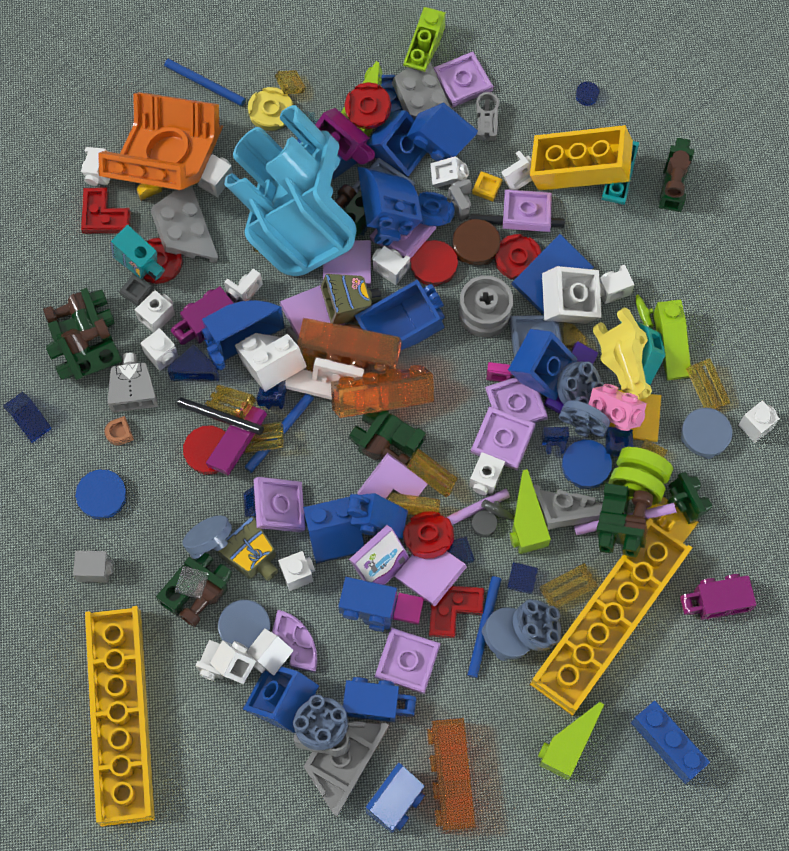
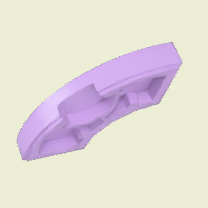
(297, 638)

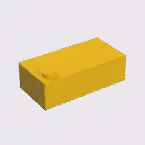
(581, 158)

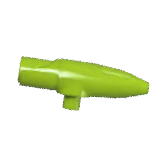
(643, 311)

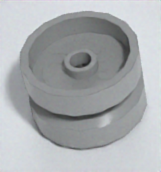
(485, 306)

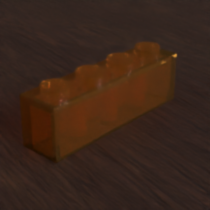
(350, 344)
(382, 391)
(452, 776)

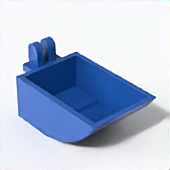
(389, 205)
(408, 314)
(235, 323)

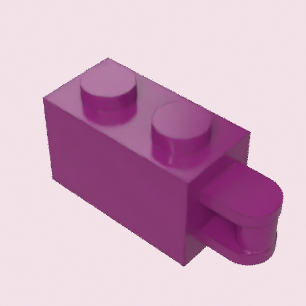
(350, 138)
(194, 313)
(720, 597)

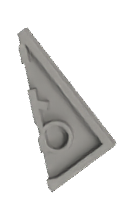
(567, 509)

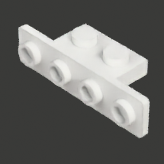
(319, 381)

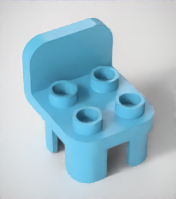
(292, 207)

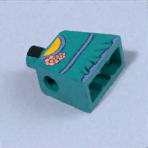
(136, 254)

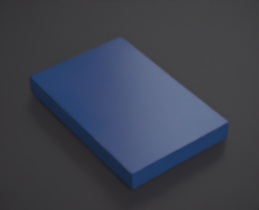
(556, 254)

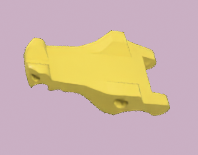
(623, 352)

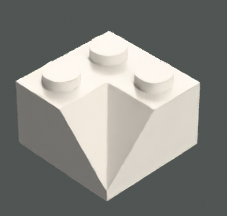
(571, 295)
(270, 358)

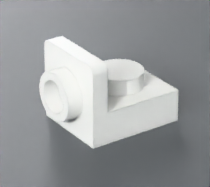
(448, 171)
(518, 173)
(247, 286)
(204, 666)

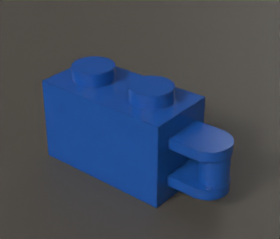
(374, 512)
(376, 700)

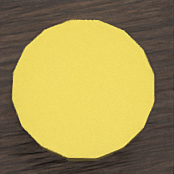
(266, 107)

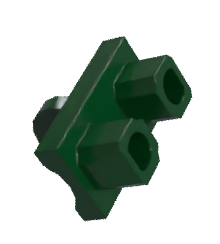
(687, 500)

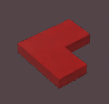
(99, 218)
(456, 600)

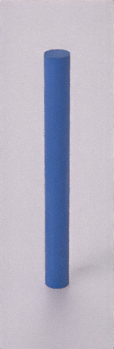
(199, 79)
(287, 423)
(480, 641)

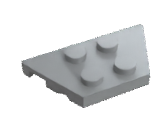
(418, 90)
(183, 225)
(339, 775)

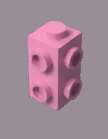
(619, 407)

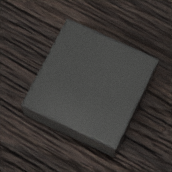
(136, 290)

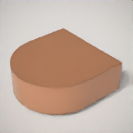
(118, 431)

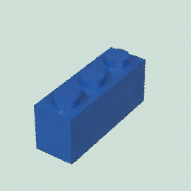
(670, 742)

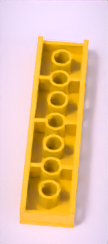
(609, 620)
(119, 717)

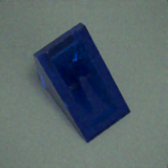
(193, 367)
(27, 416)

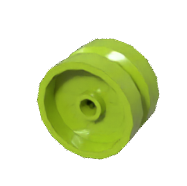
(642, 471)

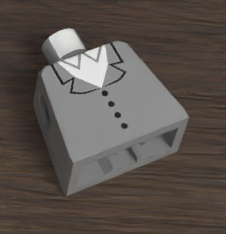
(130, 386)

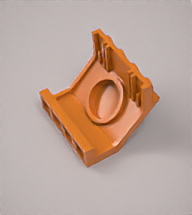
(166, 144)

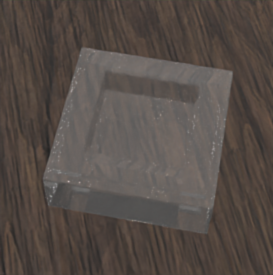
(191, 582)

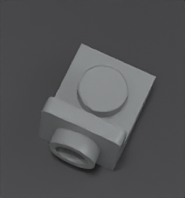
(458, 195)

